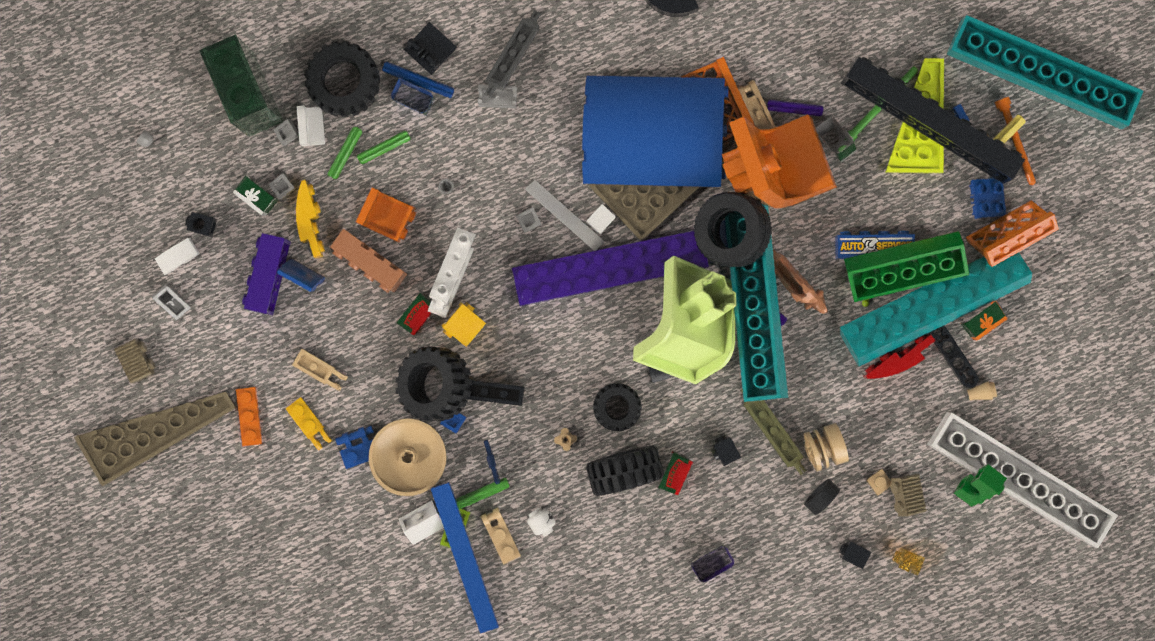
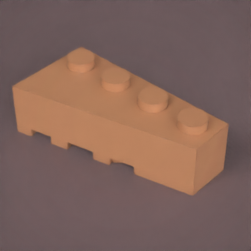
(368, 260)

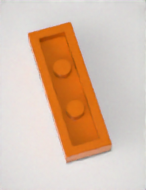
(249, 416)

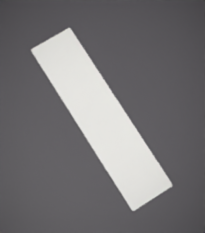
(564, 215)

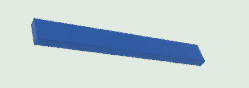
(464, 557)

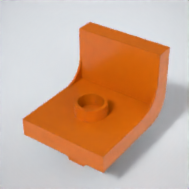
(778, 163)

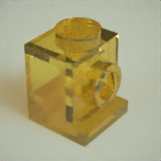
(908, 560)

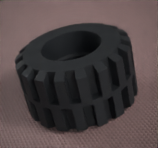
(632, 415)

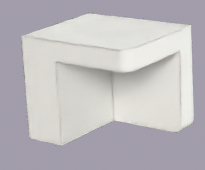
(600, 219)

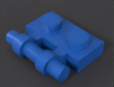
(359, 453)

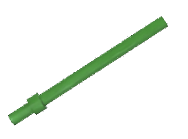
(875, 110)

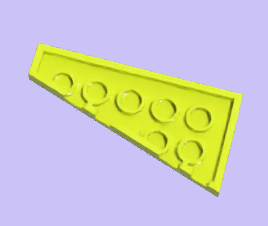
(913, 150)

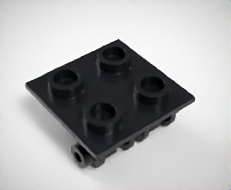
(430, 48)

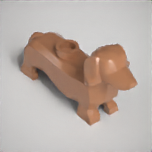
(798, 285)

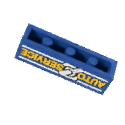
(853, 245)

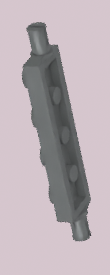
(512, 54)

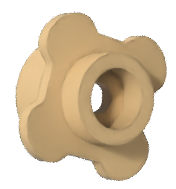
(565, 434)

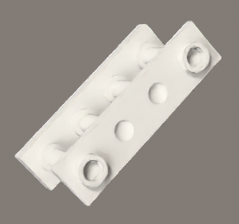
(451, 272)

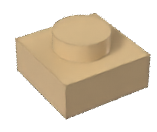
(879, 482)

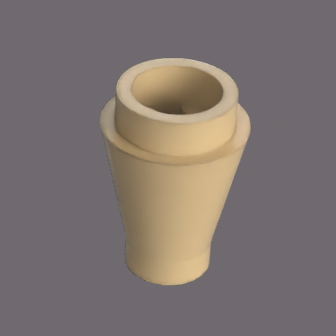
(983, 392)

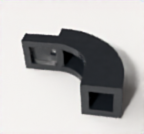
(674, 8)

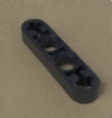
(955, 353)

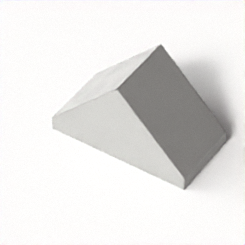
(171, 301)

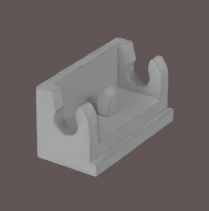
(500, 99)

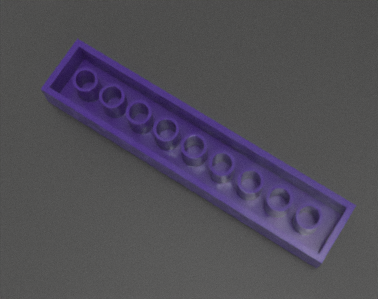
(603, 268)

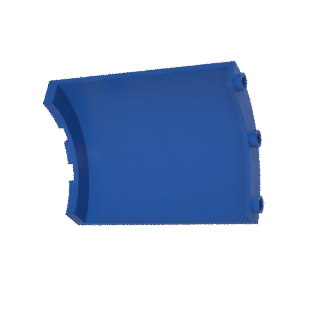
(654, 131)

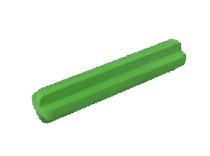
(383, 147)
(345, 152)
(482, 493)

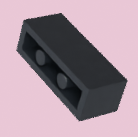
(496, 393)

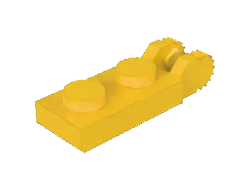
(307, 422)

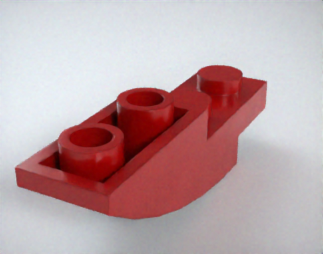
(893, 364)

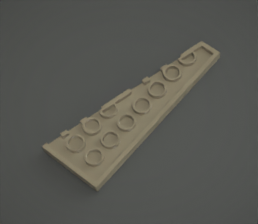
(128, 444)

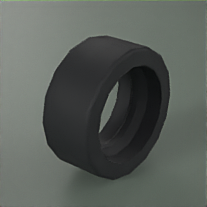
(822, 496)

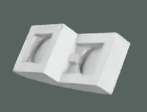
(176, 256)

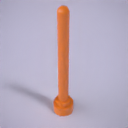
(1004, 107)

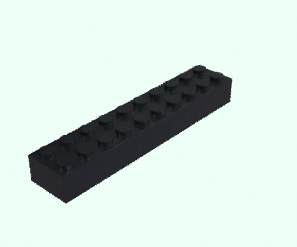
(932, 120)

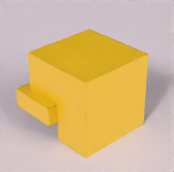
(463, 324)

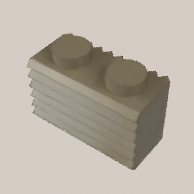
(135, 361)
(908, 495)

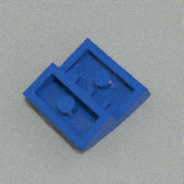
(300, 275)

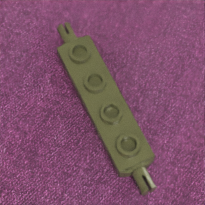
(775, 434)

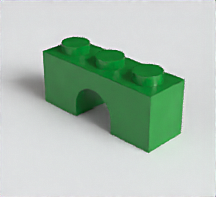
(980, 487)

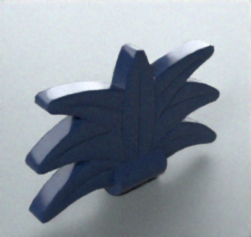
(491, 462)

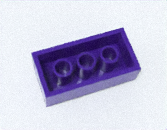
(265, 281)

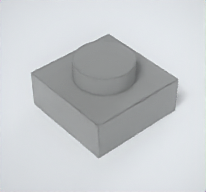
(286, 132)
(281, 186)
(528, 220)

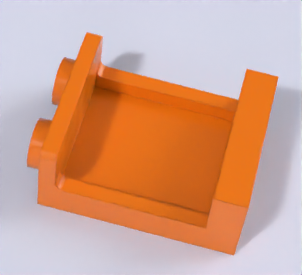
(386, 215)

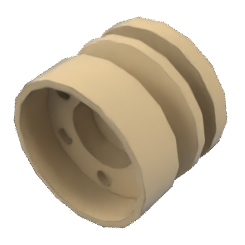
(828, 446)

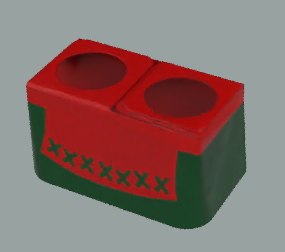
(415, 315)
(675, 474)

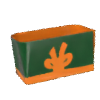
(985, 321)

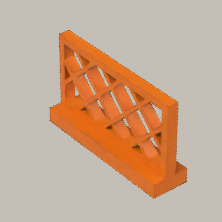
(734, 96)
(1015, 239)

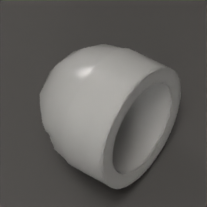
(145, 139)
(449, 185)

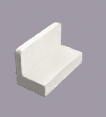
(310, 126)
(421, 522)

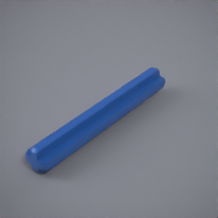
(418, 79)

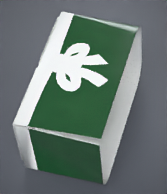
(254, 196)

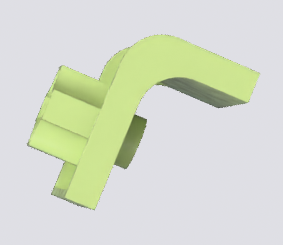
(695, 324)

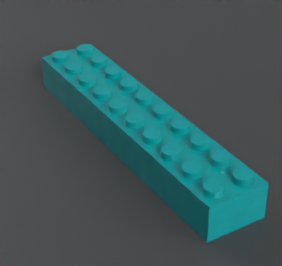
(1044, 72)
(932, 307)
(757, 320)

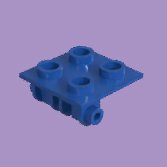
(988, 198)

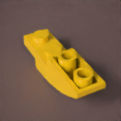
(306, 212)

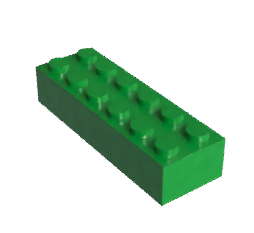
(907, 266)

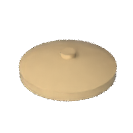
(407, 457)

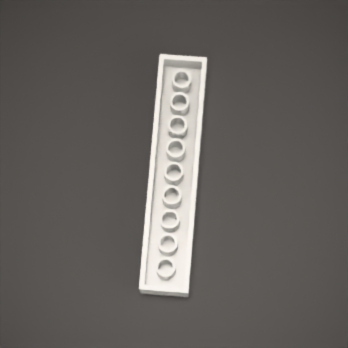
(1024, 480)

